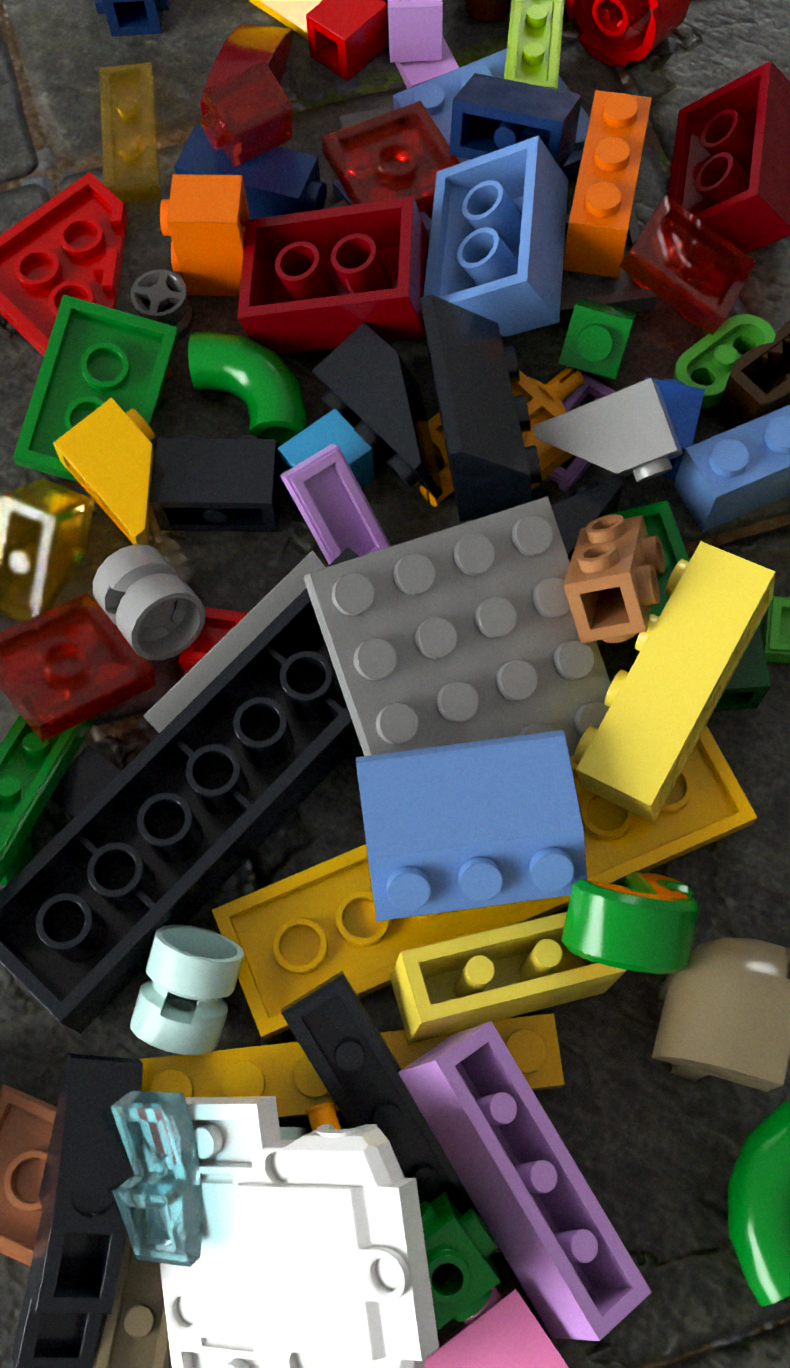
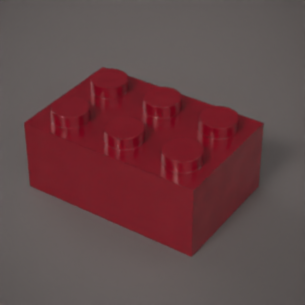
(330, 270)

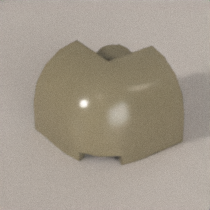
(728, 1014)

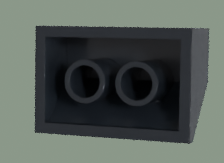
(479, 411)

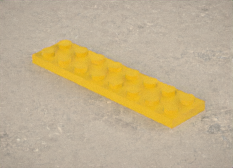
(326, 915)

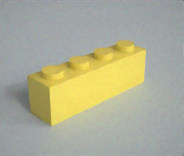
(674, 681)

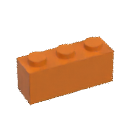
(606, 184)

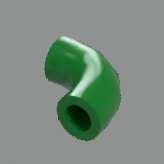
(255, 376)
(762, 1207)

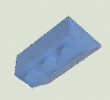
(501, 236)
(471, 825)

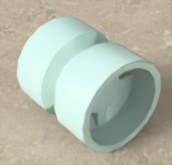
(184, 1001)

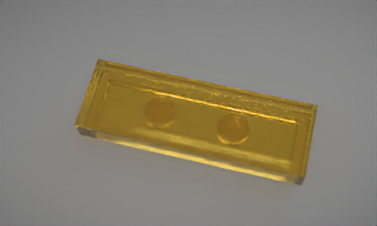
(130, 132)

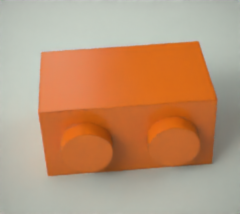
(207, 231)

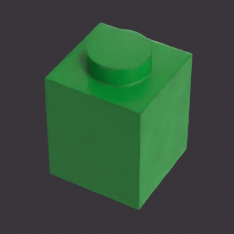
(597, 338)

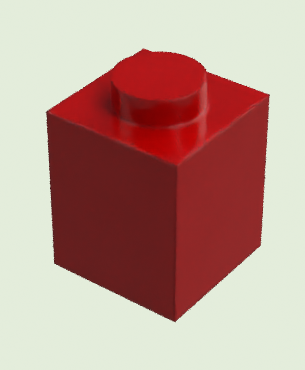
(347, 34)

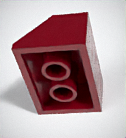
(736, 159)

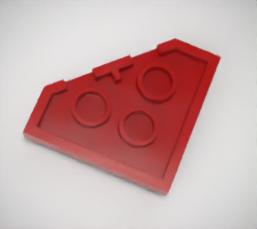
(60, 249)

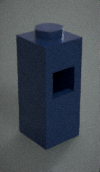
(274, 181)

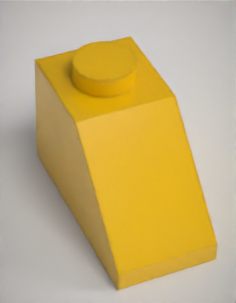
(114, 464)

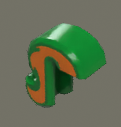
(633, 927)

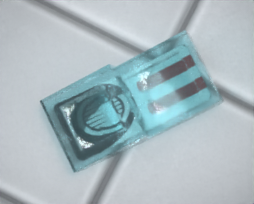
(164, 1195)

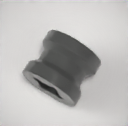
(159, 290)

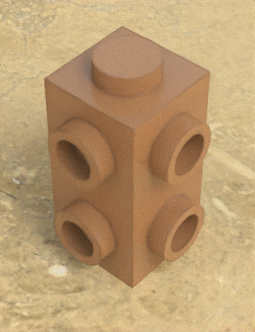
(613, 578)

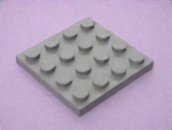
(461, 636)

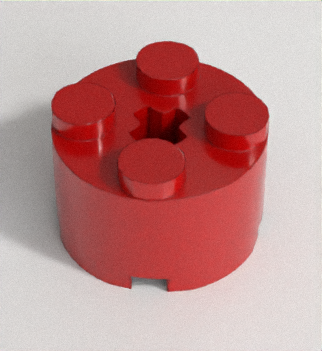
(625, 29)

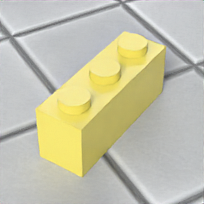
(492, 977)

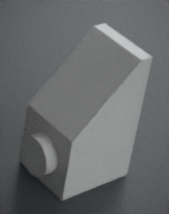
(618, 432)

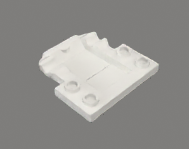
(302, 1249)

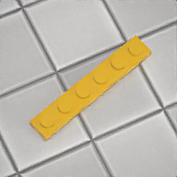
(289, 1075)

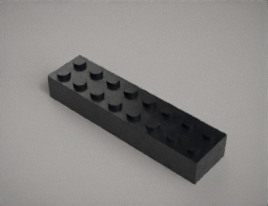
(177, 820)

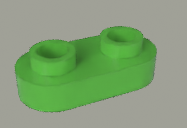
(716, 354)

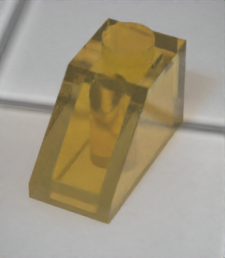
(40, 545)

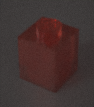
(247, 114)

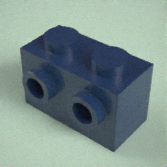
(503, 112)

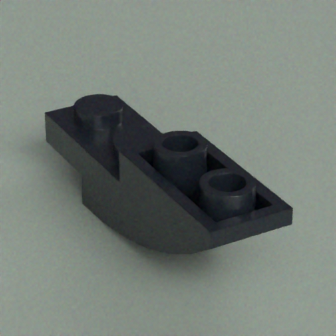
(80, 1223)

